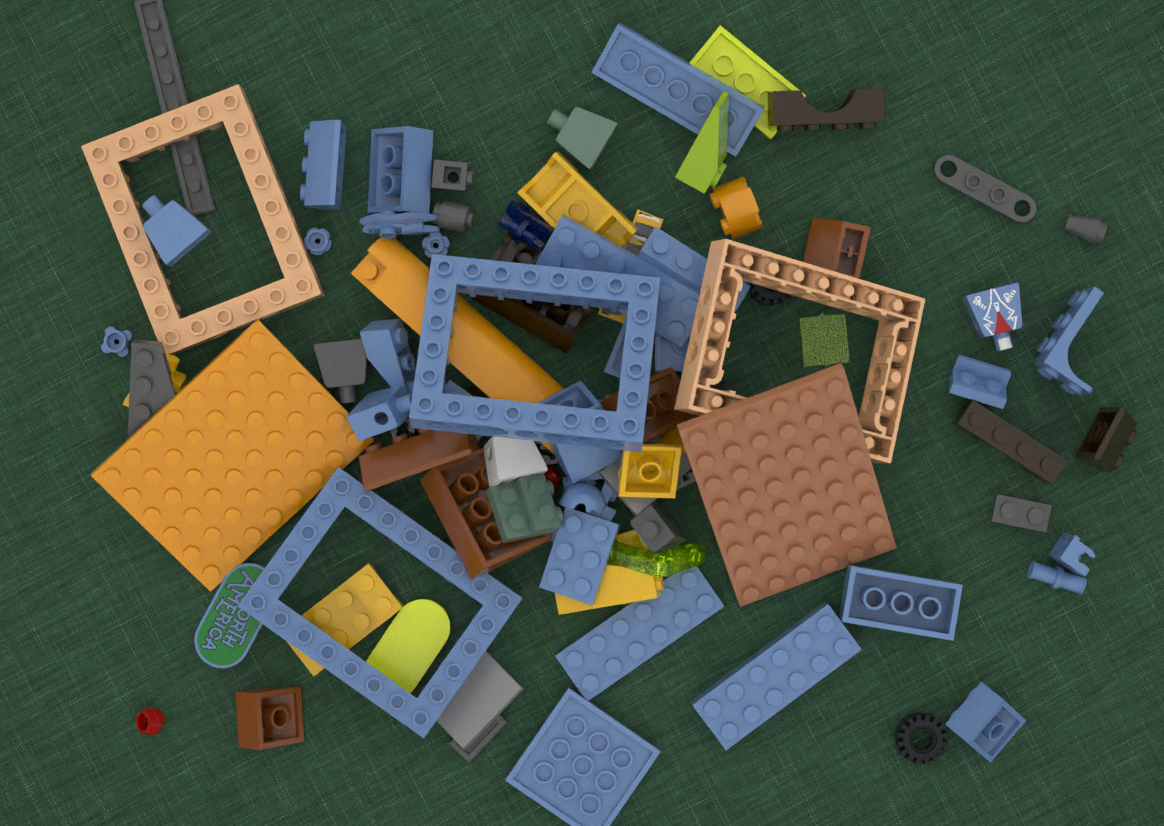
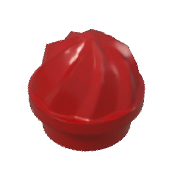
(150, 721)

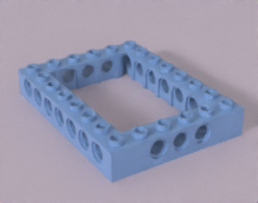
(525, 420)
(263, 603)

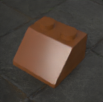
(269, 717)

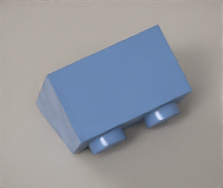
(985, 721)

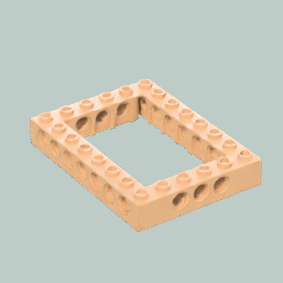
(211, 112)
(893, 350)

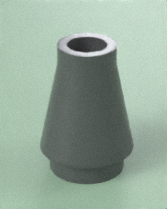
(1087, 228)

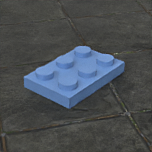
(579, 556)

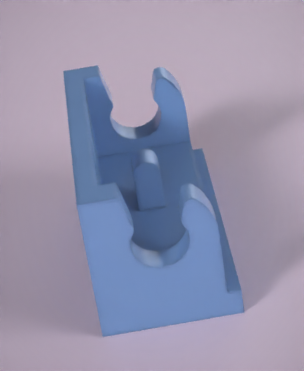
(1068, 552)

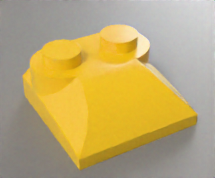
(650, 472)

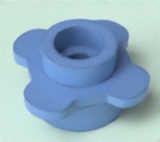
(123, 337)

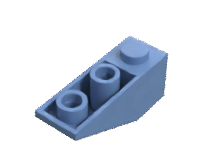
(390, 353)

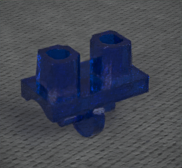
(525, 226)

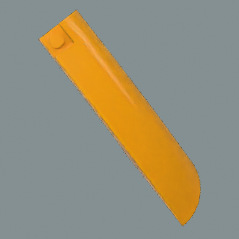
(476, 345)

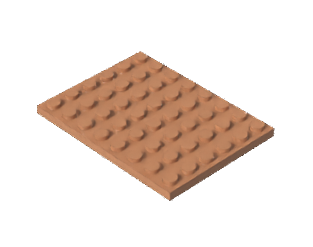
(788, 484)

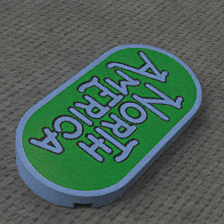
(225, 629)

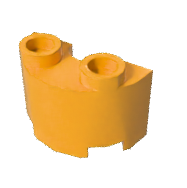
(737, 207)

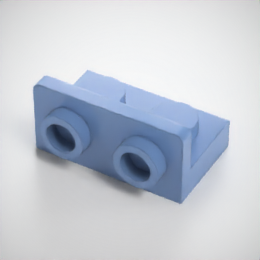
(979, 381)

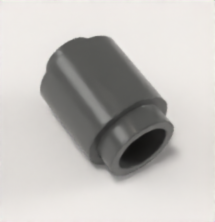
(453, 216)

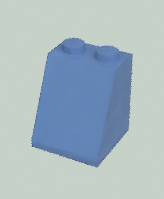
(575, 460)

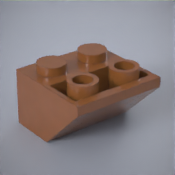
(837, 246)

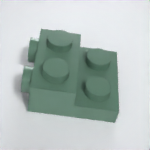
(525, 508)

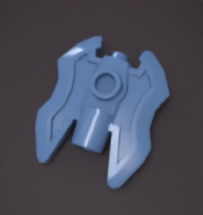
(389, 224)

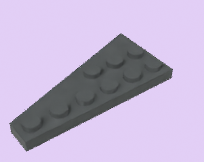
(149, 382)

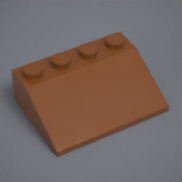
(465, 511)

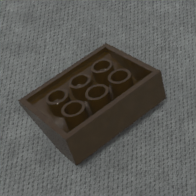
(549, 322)

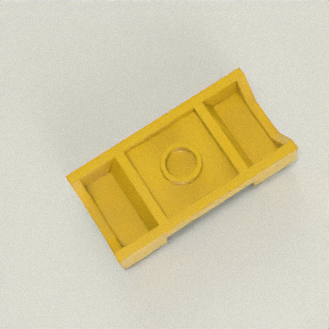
(562, 190)
(351, 611)

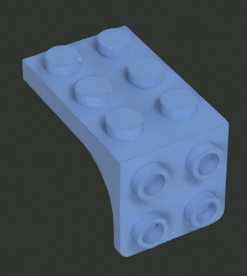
(1053, 351)

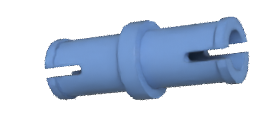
(1056, 577)

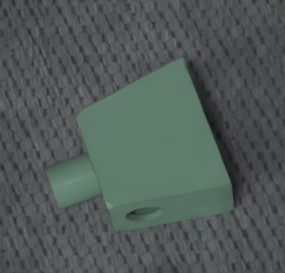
(582, 134)

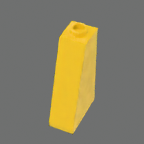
(617, 587)

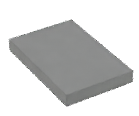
(479, 701)

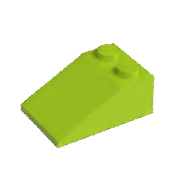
(705, 159)

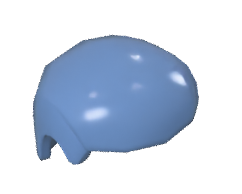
(584, 494)

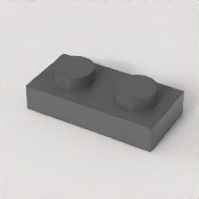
(1020, 513)

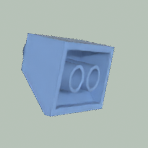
(324, 165)
(400, 170)

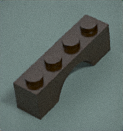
(791, 108)
(1010, 441)

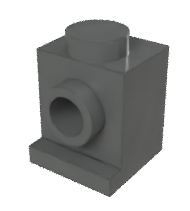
(443, 169)

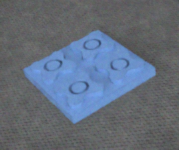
(582, 763)

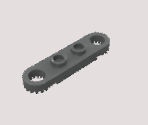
(984, 189)

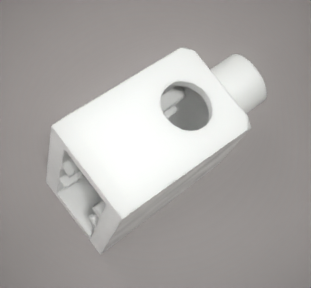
(511, 459)

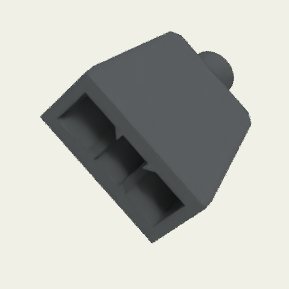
(343, 366)
(657, 528)

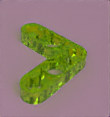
(660, 564)

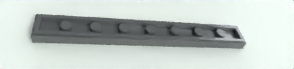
(172, 95)

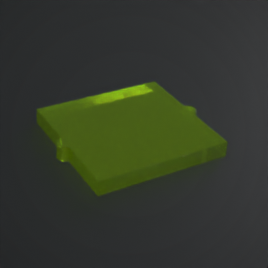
(824, 340)

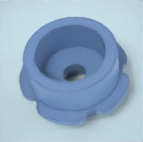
(312, 235)
(435, 237)

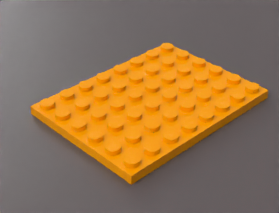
(231, 456)

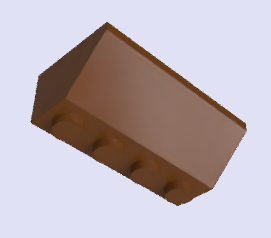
(412, 455)

